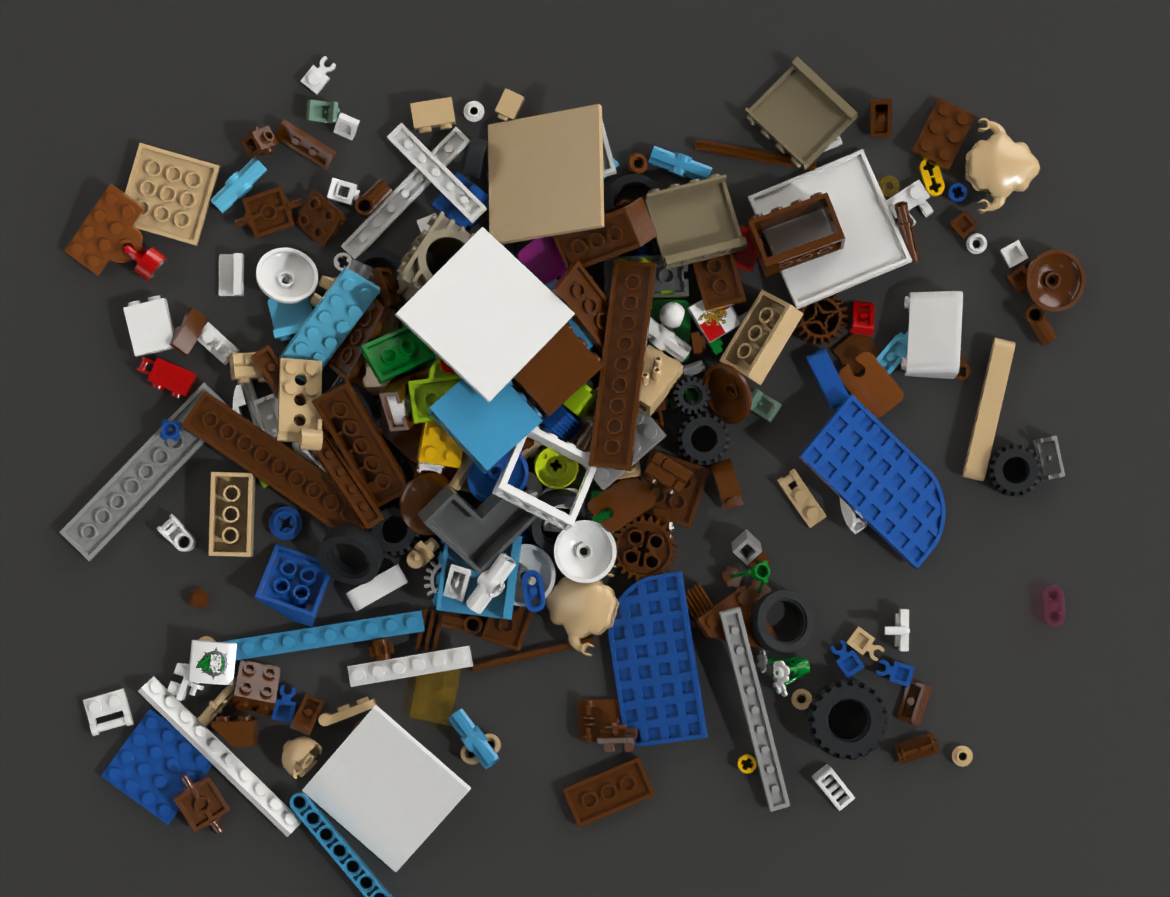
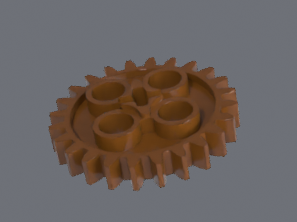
(662, 552)

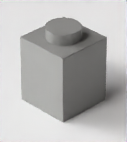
(746, 547)

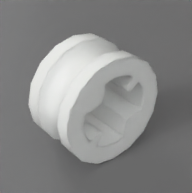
(337, 264)

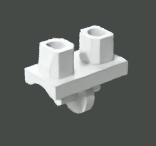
(180, 690)

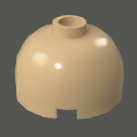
(299, 755)

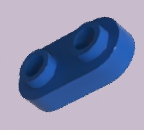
(533, 591)

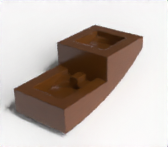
(188, 333)

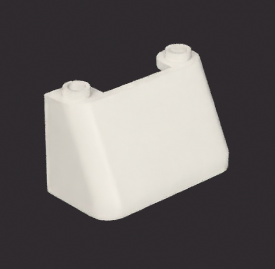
(933, 334)

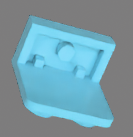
(288, 317)

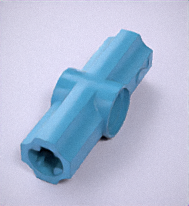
(679, 164)
(473, 738)

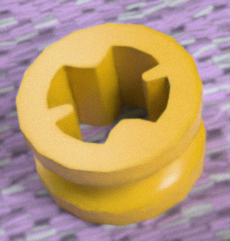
(748, 769)

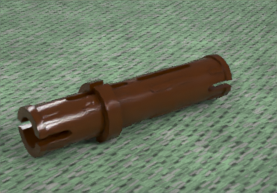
(905, 224)

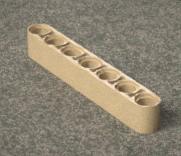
(989, 409)

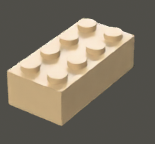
(761, 336)
(232, 514)

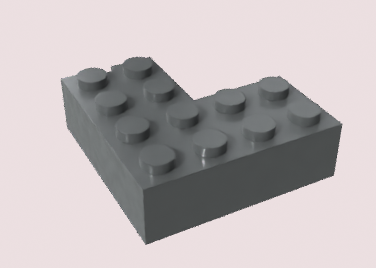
(475, 534)

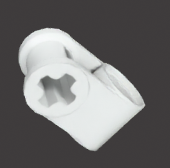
(174, 531)

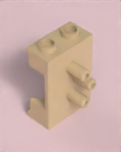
(658, 378)

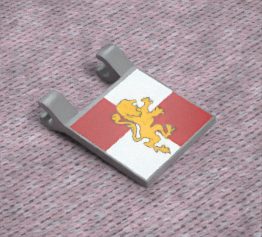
(716, 322)

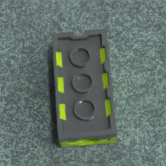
(668, 282)

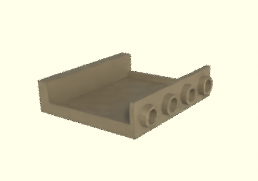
(801, 114)
(694, 221)

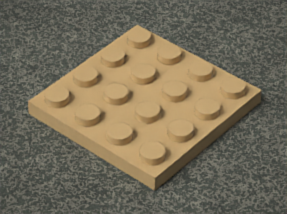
(172, 191)

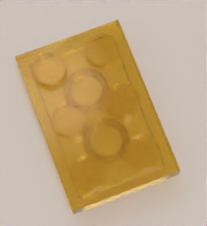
(435, 696)

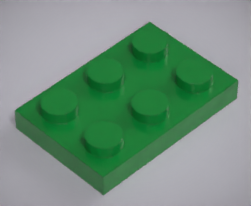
(396, 354)

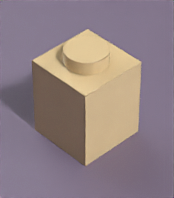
(509, 105)

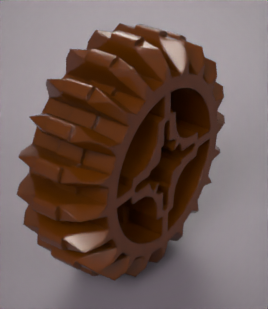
(826, 335)

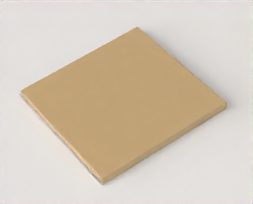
(546, 175)

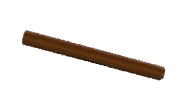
(746, 153)

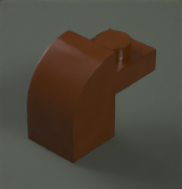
(727, 484)

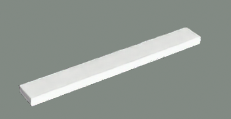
(402, 197)

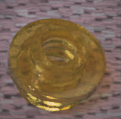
(889, 193)

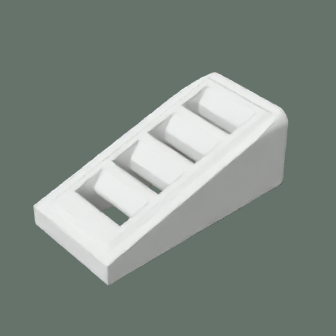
(822, 774)

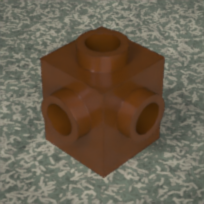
(259, 142)

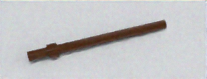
(528, 654)

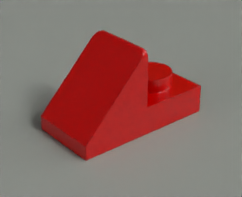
(862, 318)

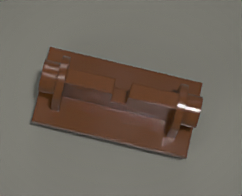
(917, 748)

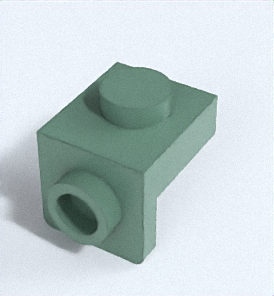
(322, 111)
(764, 405)

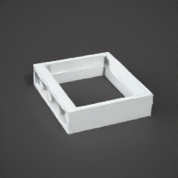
(532, 504)

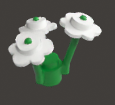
(797, 667)

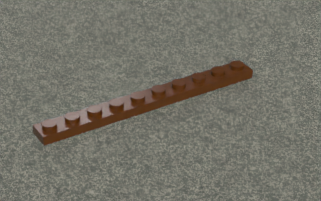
(329, 456)

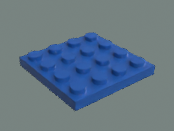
(152, 764)

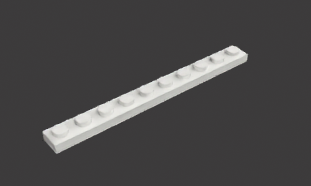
(220, 756)

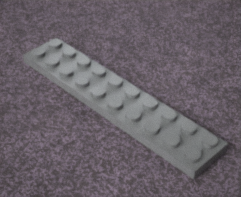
(134, 484)

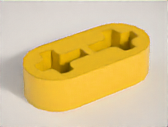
(926, 178)

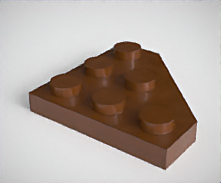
(711, 623)

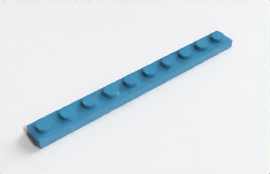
(329, 635)

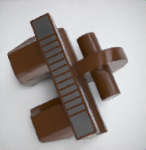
(617, 734)

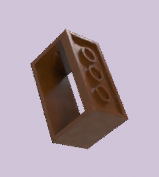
(624, 230)
(801, 253)

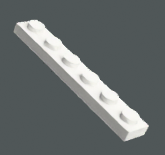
(437, 173)
(410, 666)

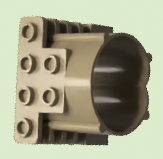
(441, 238)

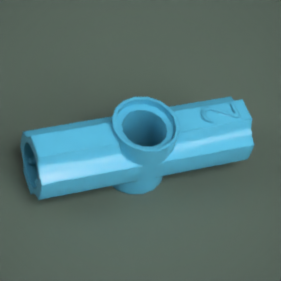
(238, 185)

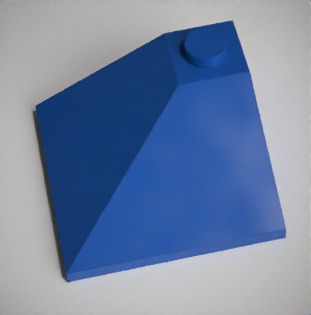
(293, 585)

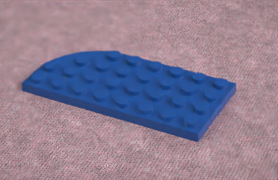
(879, 480)
(657, 662)

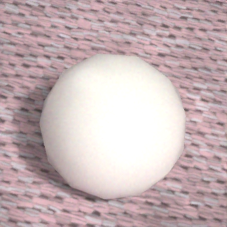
(671, 314)

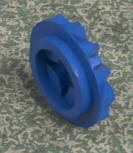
(284, 513)

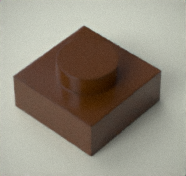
(963, 224)

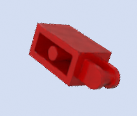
(168, 376)

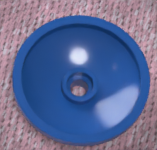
(483, 484)

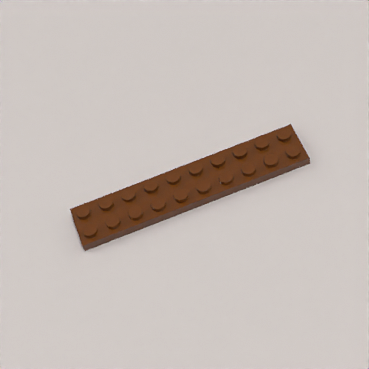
(622, 365)
(269, 460)

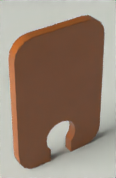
(873, 389)

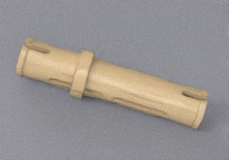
(216, 707)

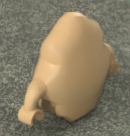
(999, 166)
(582, 609)

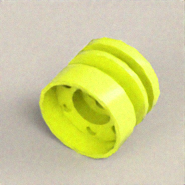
(558, 478)

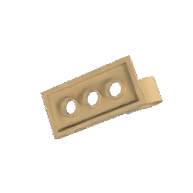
(310, 434)

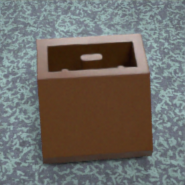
(237, 732)

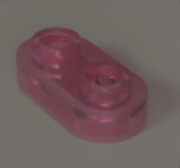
(1053, 605)

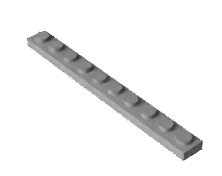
(754, 709)

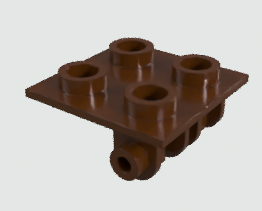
(319, 217)
(594, 716)

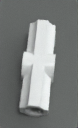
(665, 339)
(490, 583)

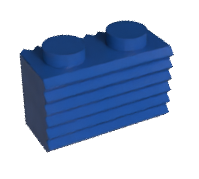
(562, 424)

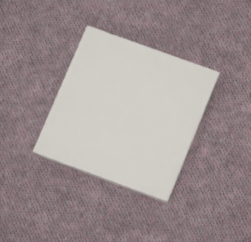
(869, 229)
(485, 314)
(386, 788)

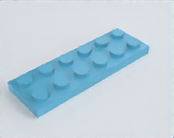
(332, 319)

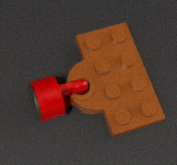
(112, 236)

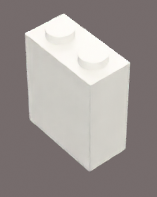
(149, 326)

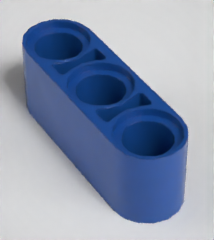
(827, 378)

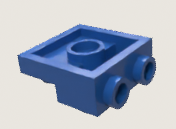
(443, 204)

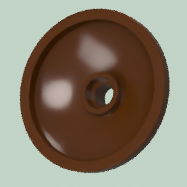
(1066, 284)
(728, 392)
(417, 495)

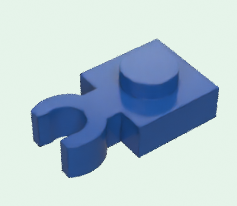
(848, 662)
(899, 672)
(284, 708)

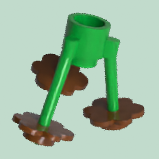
(759, 572)

